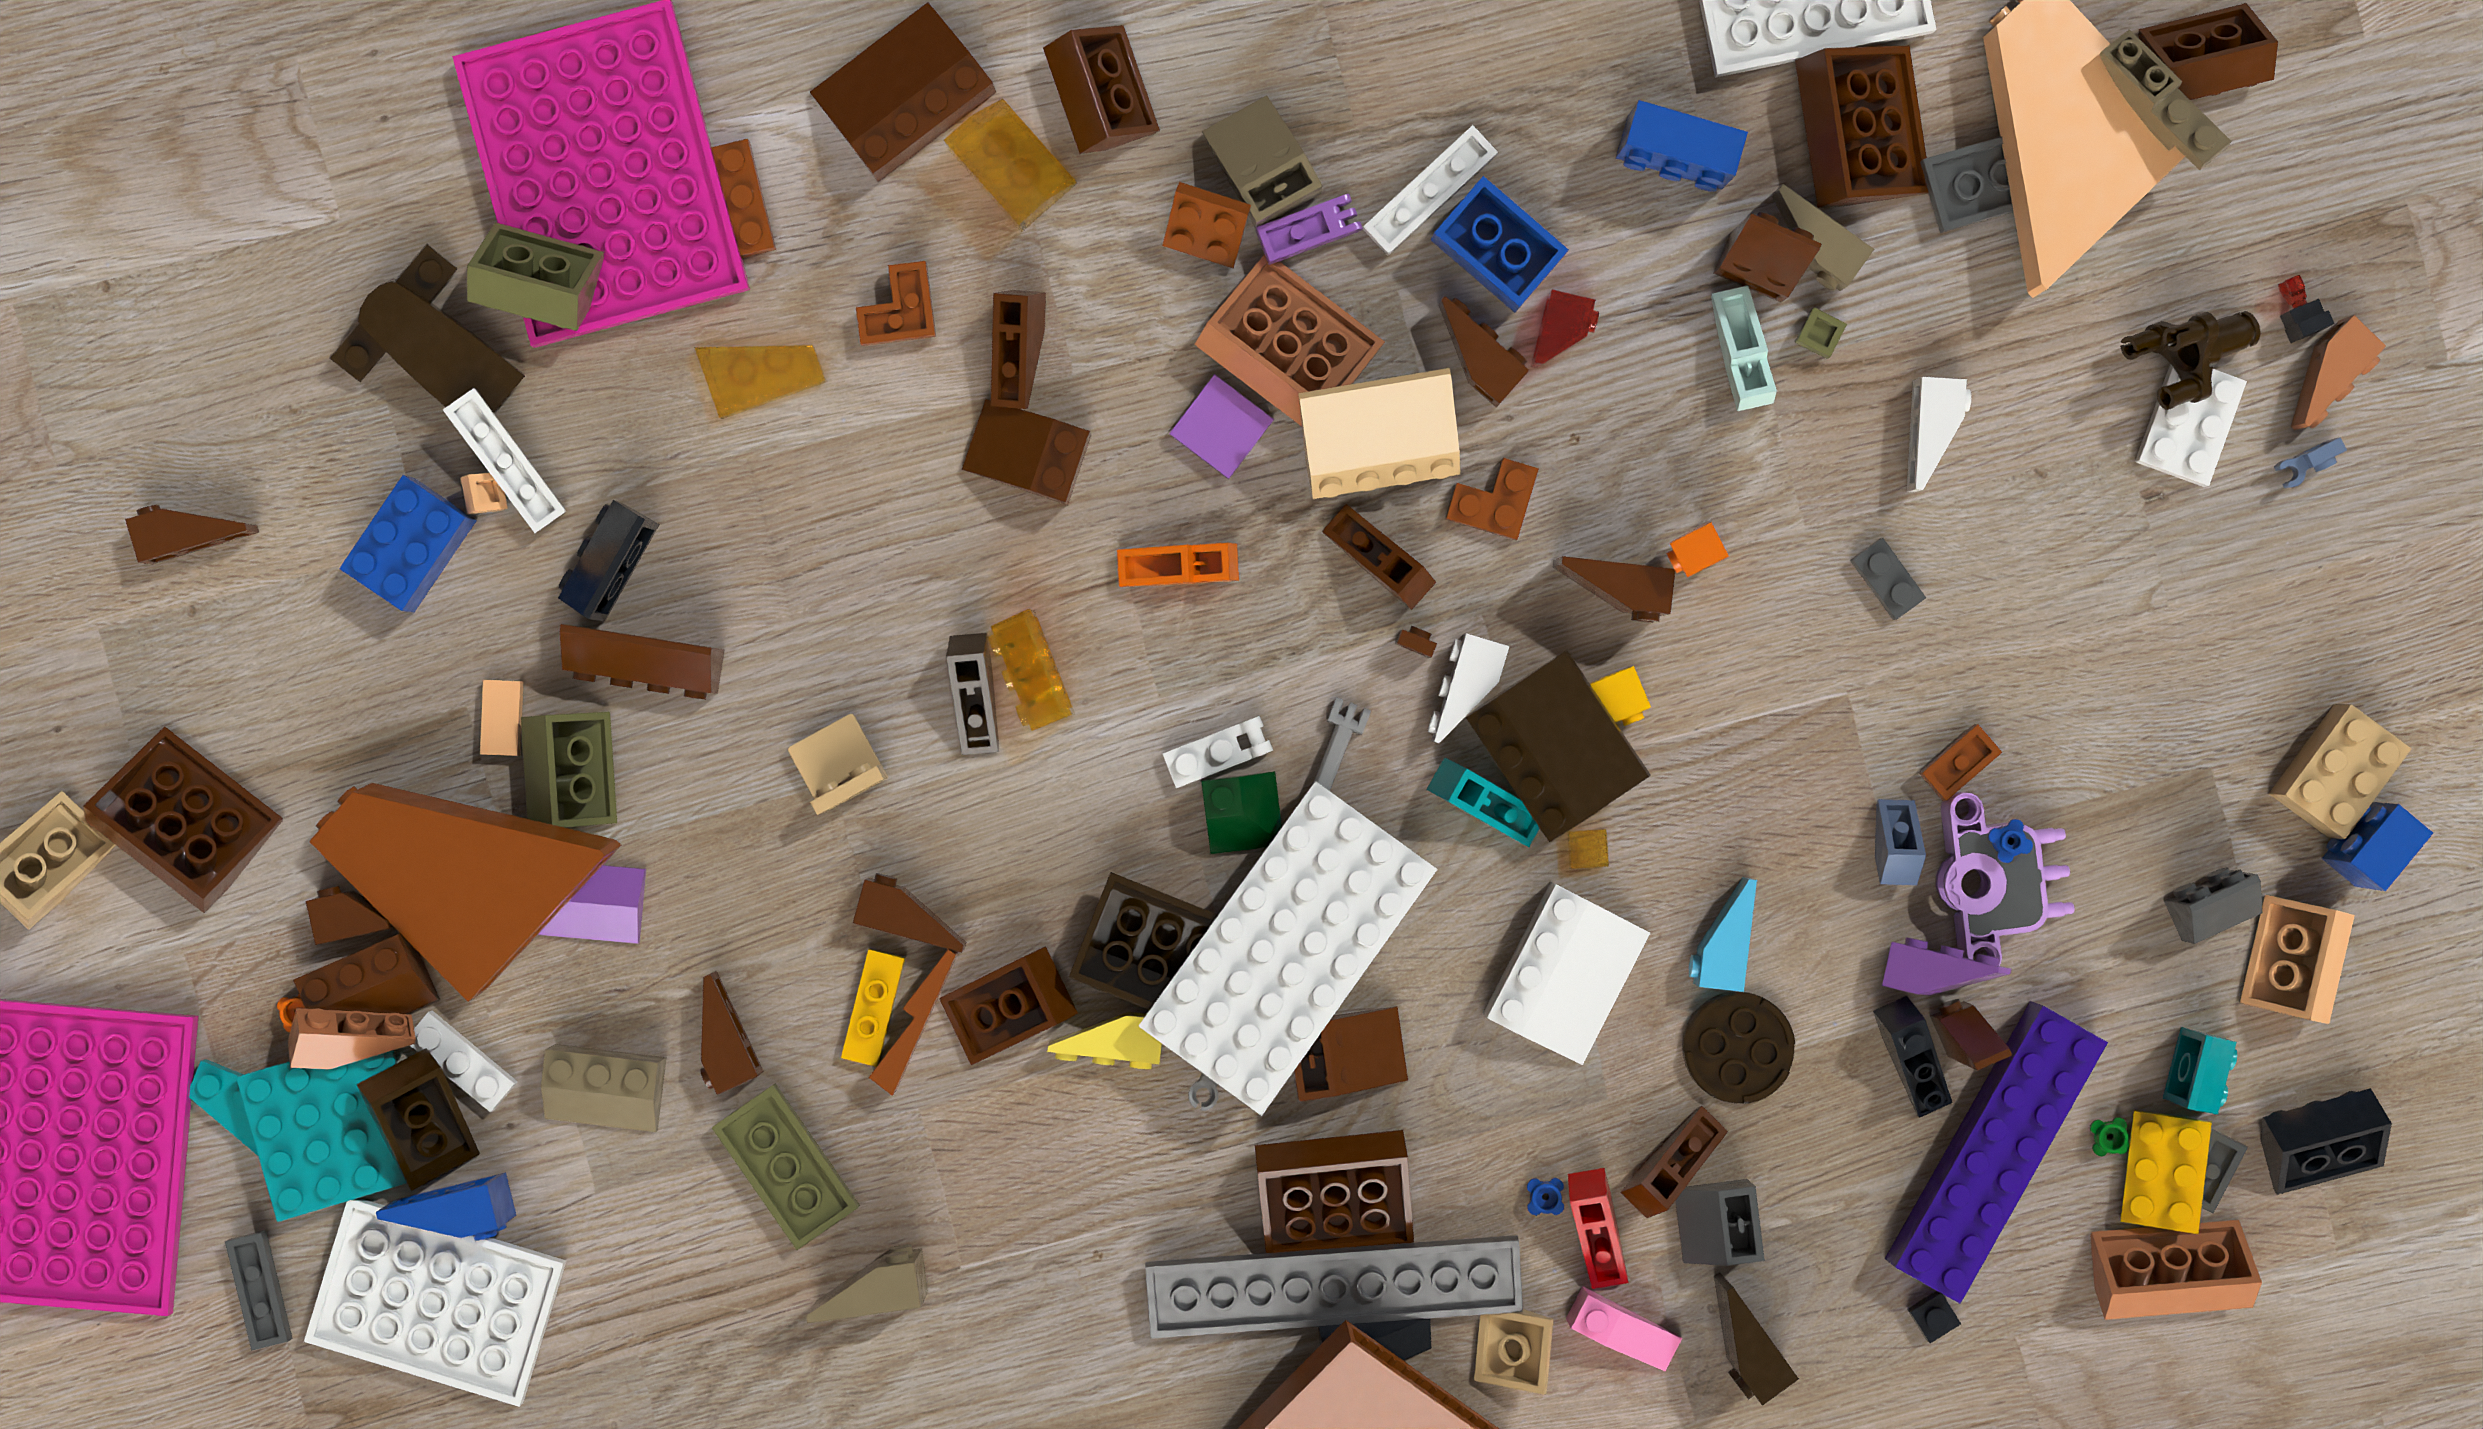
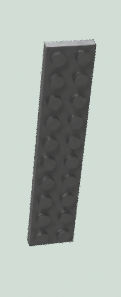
(1334, 1286)

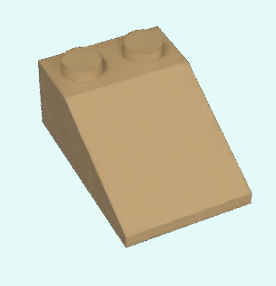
(48, 859)

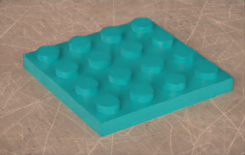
(317, 1135)

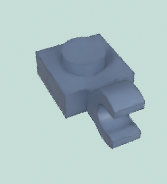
(2318, 457)

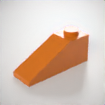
(1697, 550)

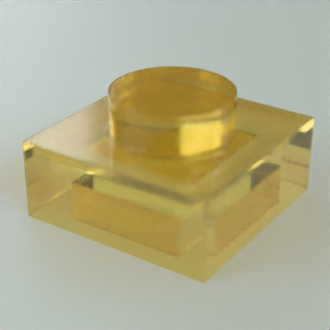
(1588, 848)

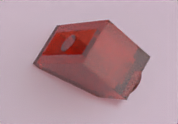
(1563, 325)

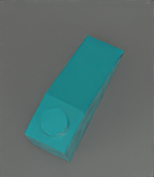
(1483, 801)

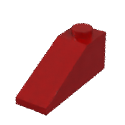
(1597, 1228)

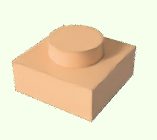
(482, 494)

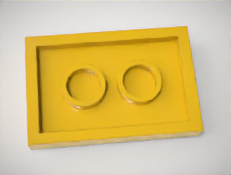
(2166, 1171)

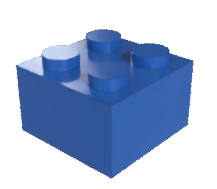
(2378, 846)

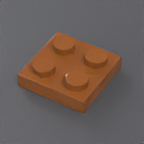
(1206, 225)

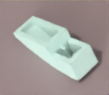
(1743, 348)

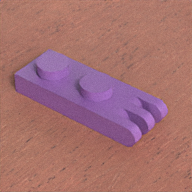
(1307, 229)

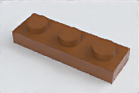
(744, 197)

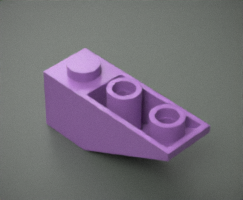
(1931, 972)

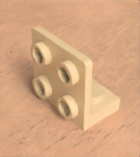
(837, 763)

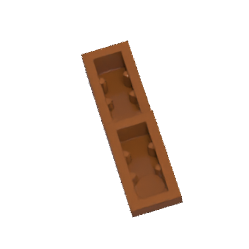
(920, 1006)

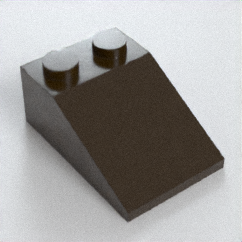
(418, 1118)
(1756, 1360)

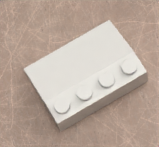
(1566, 973)

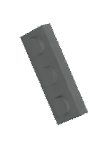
(258, 1290)

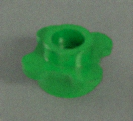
(2117, 1144)

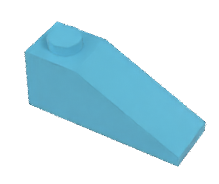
(1725, 946)

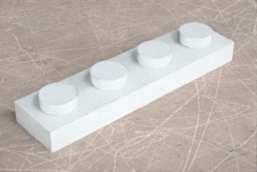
(1430, 190)
(504, 460)

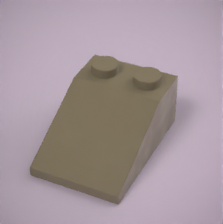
(885, 1285)

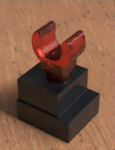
(2305, 317)

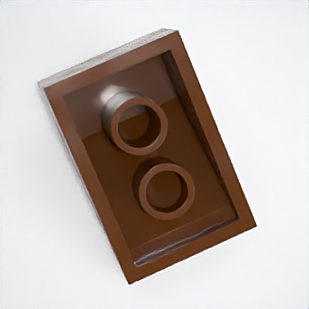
(1027, 451)
(1627, 587)
(1008, 1005)

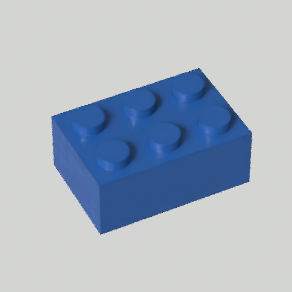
(1681, 146)
(1499, 244)
(408, 544)

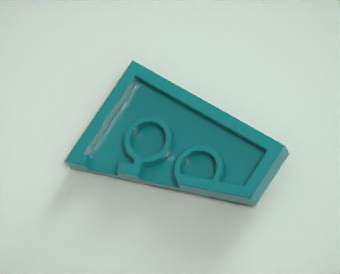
(218, 1094)

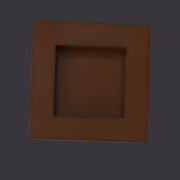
(1416, 641)

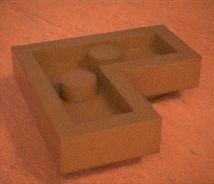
(909, 314)
(1498, 511)

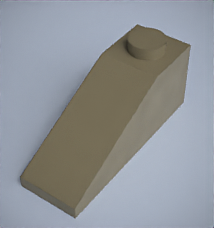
(1841, 251)

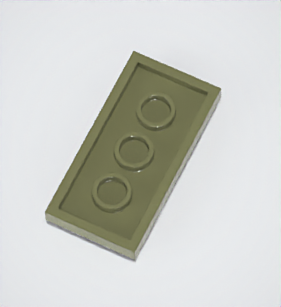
(786, 1166)

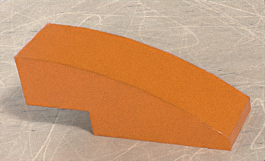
(1178, 564)

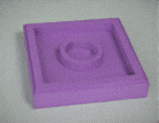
(1221, 426)

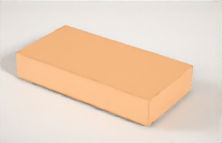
(501, 717)

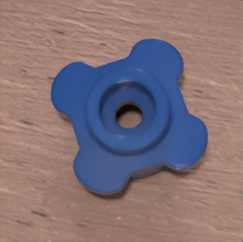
(1999, 839)
(1552, 1204)

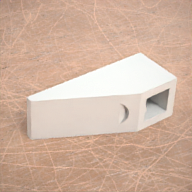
(1474, 675)

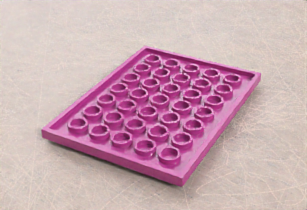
(607, 149)
(92, 1154)

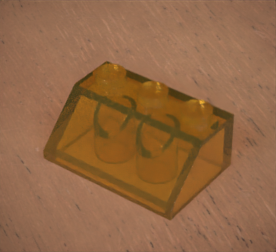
(1009, 163)
(1030, 670)

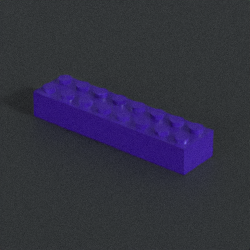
(1995, 1152)

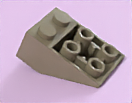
(1263, 161)

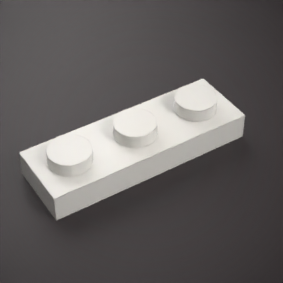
(463, 1061)

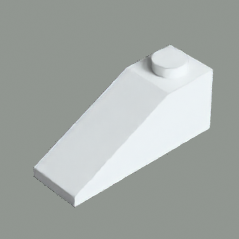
(1935, 417)

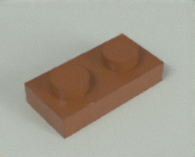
(1960, 762)

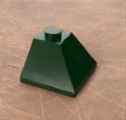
(1241, 811)

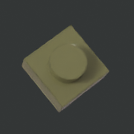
(1820, 333)

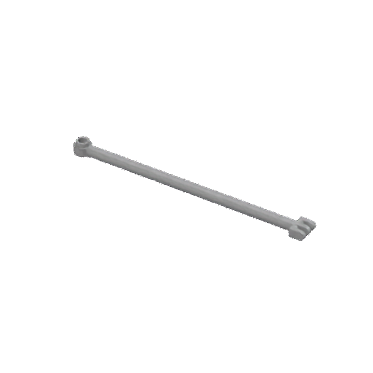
(1325, 776)

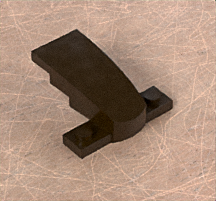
(424, 338)

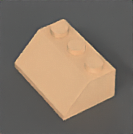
(2297, 959)

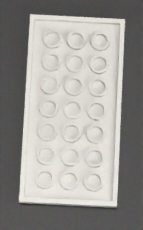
(1288, 948)

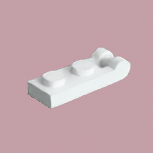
(1216, 752)

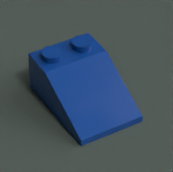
(457, 1210)

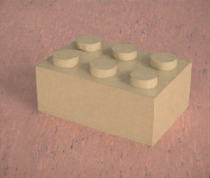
(2340, 771)

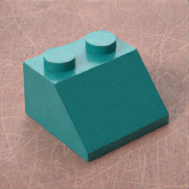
(2200, 1071)

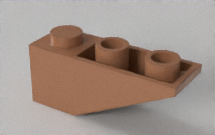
(2332, 368)
(342, 1037)

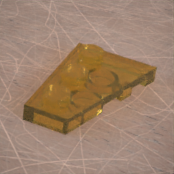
(757, 374)

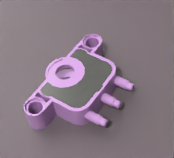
(2009, 895)

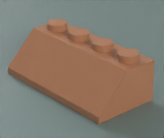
(2173, 1271)

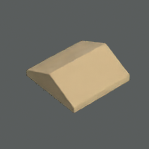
(1514, 1350)

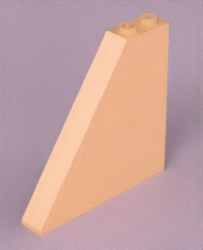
(2067, 135)

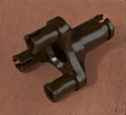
(2193, 351)

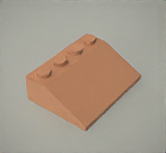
(1286, 338)

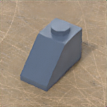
(1898, 842)

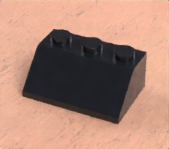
(607, 560)
(2325, 1140)

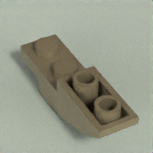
(2159, 103)

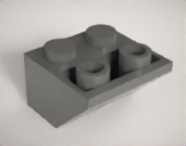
(2215, 905)
(1720, 1224)

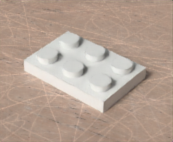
(2191, 435)

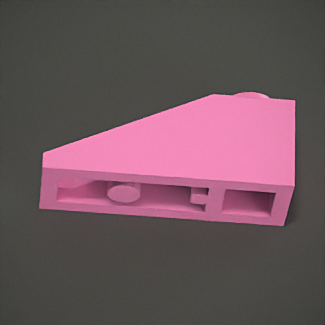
(1622, 1329)

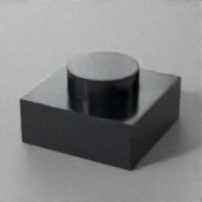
(1934, 1316)

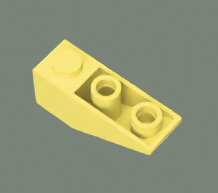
(1111, 1040)

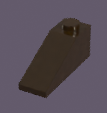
(973, 693)

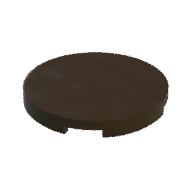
(1738, 1047)

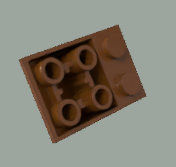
(1767, 256)
(1353, 1055)

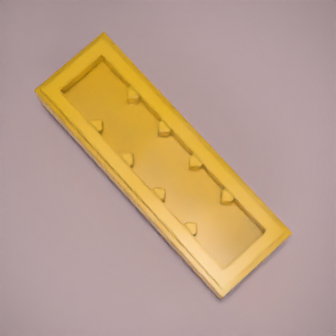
(873, 1007)

